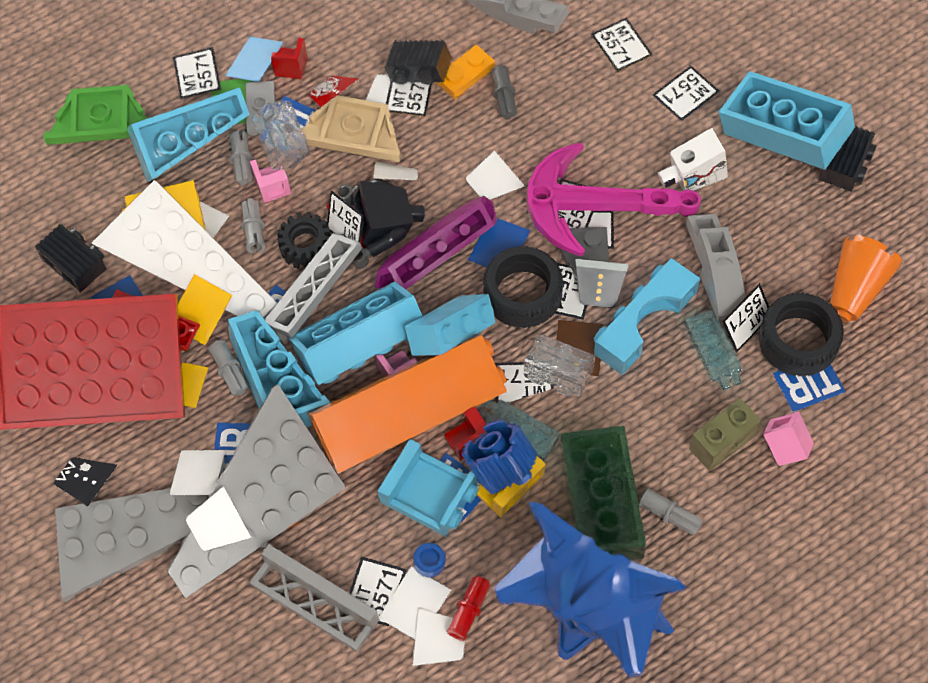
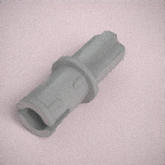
(241, 158)
(253, 226)
(228, 367)
(670, 512)

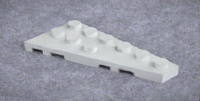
(174, 246)

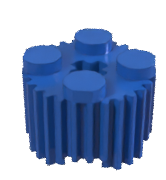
(500, 456)

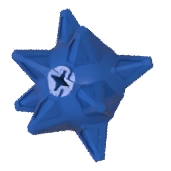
(590, 593)

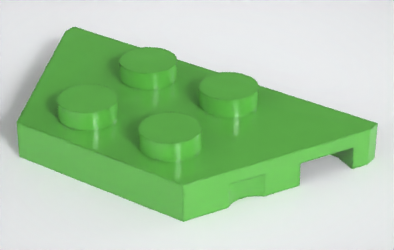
(95, 115)

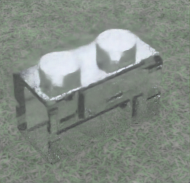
(281, 135)
(559, 365)

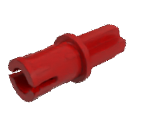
(468, 608)

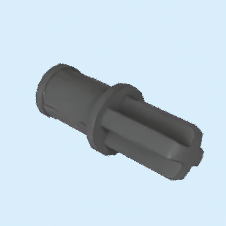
(504, 91)

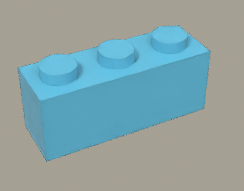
(450, 324)

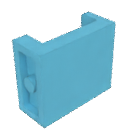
(427, 489)

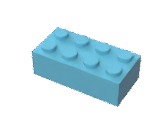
(787, 119)
(355, 333)

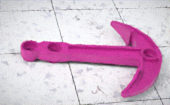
(547, 197)

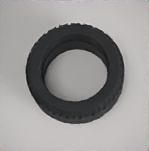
(523, 260)
(809, 308)

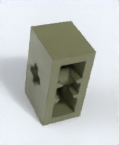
(724, 434)

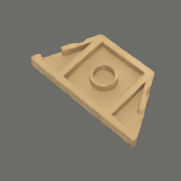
(354, 128)

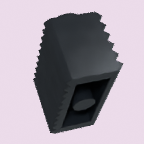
(418, 61)
(848, 163)
(71, 257)

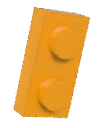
(466, 71)

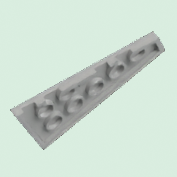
(118, 535)

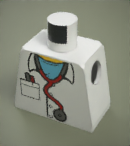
(696, 163)

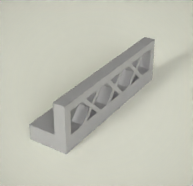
(312, 285)
(321, 588)

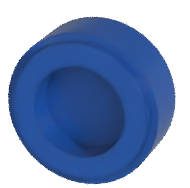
(429, 560)

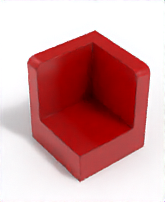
(289, 61)
(467, 431)

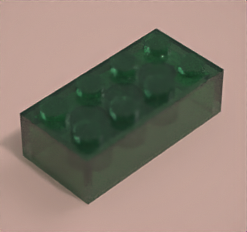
(603, 490)

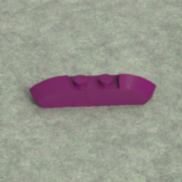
(437, 243)

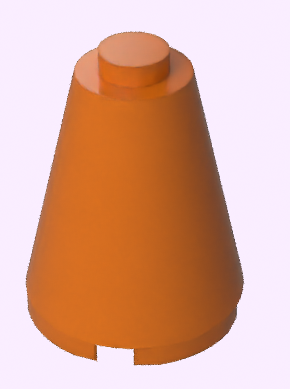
(861, 275)

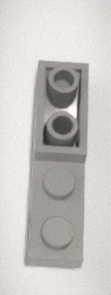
(525, 14)
(719, 263)

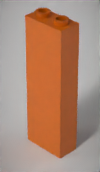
(407, 403)

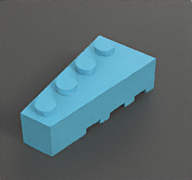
(180, 132)
(269, 363)

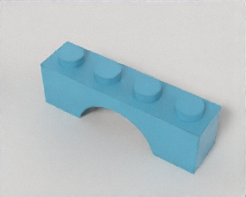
(668, 289)

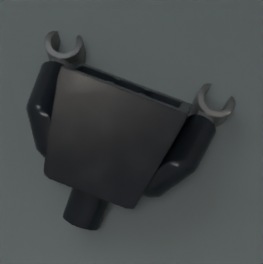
(385, 216)

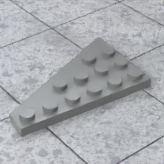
(272, 482)

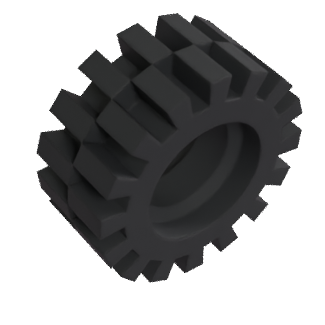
(298, 227)

